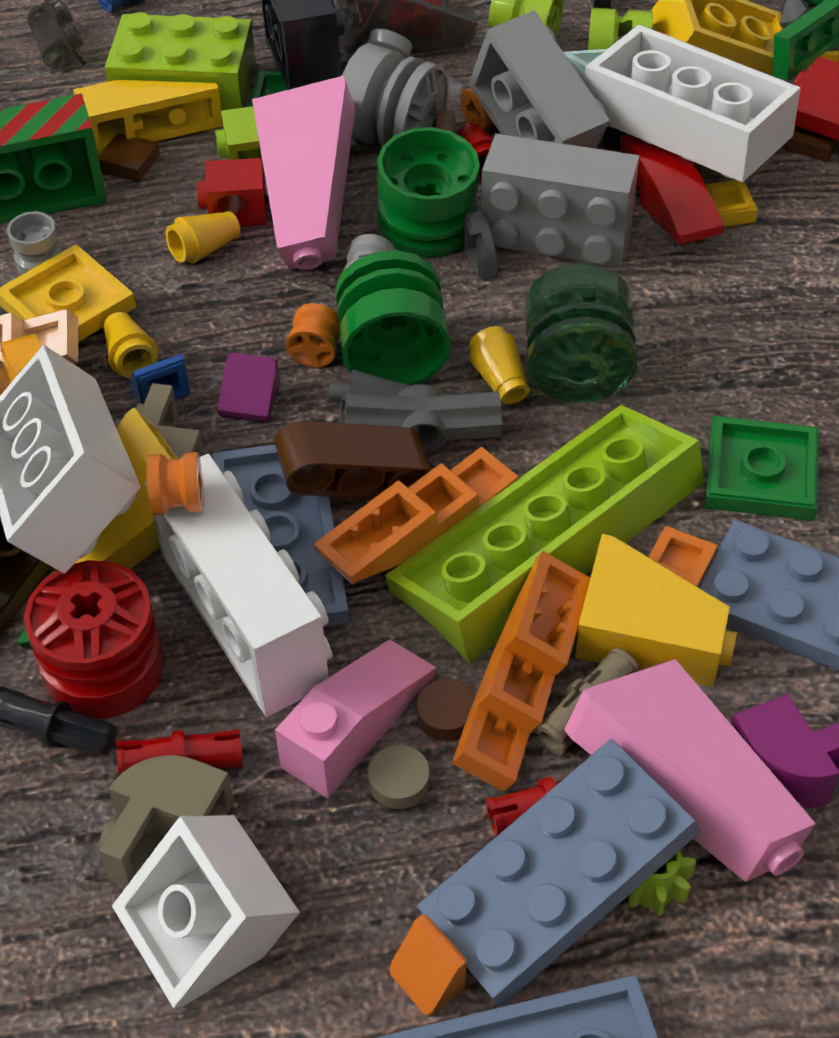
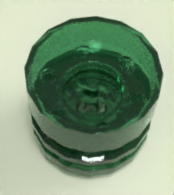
(580, 333)

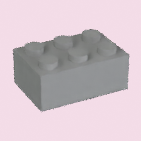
(534, 87)
(559, 199)

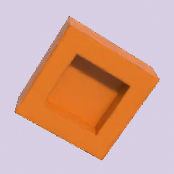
(684, 554)

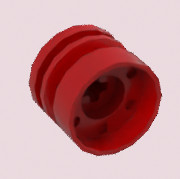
(95, 638)

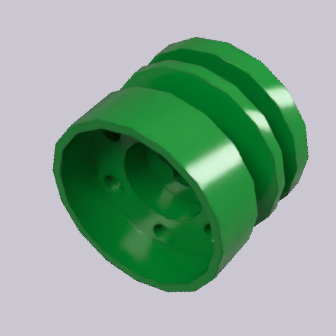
(426, 190)
(392, 317)

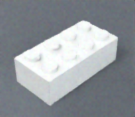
(693, 102)
(59, 462)
(247, 592)

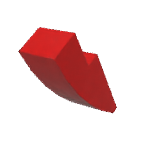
(673, 192)

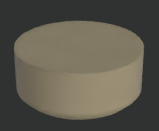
(398, 776)

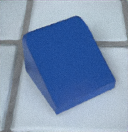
(166, 372)

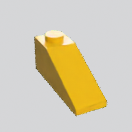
(150, 109)

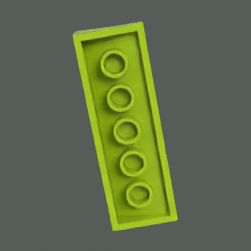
(601, 482)

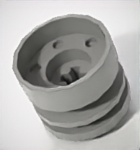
(393, 93)

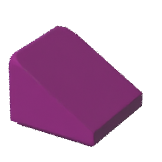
(249, 387)

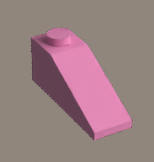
(349, 715)

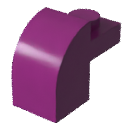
(795, 754)

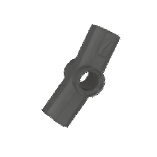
(428, 412)

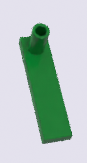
(806, 39)

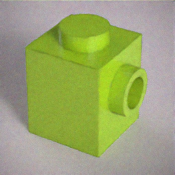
(239, 135)

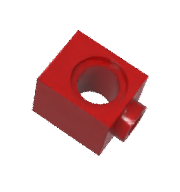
(236, 188)

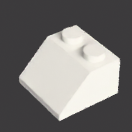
(203, 906)

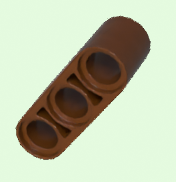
(348, 458)

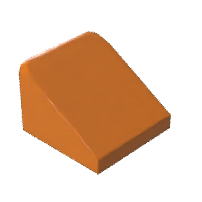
(429, 967)

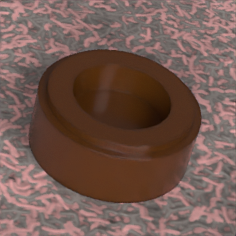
(444, 708)

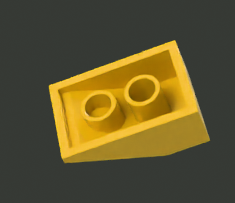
(723, 27)

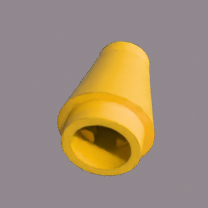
(200, 235)
(128, 345)
(499, 363)

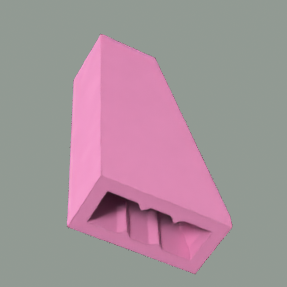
(305, 164)
(700, 762)

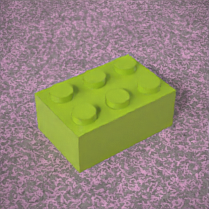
(185, 51)

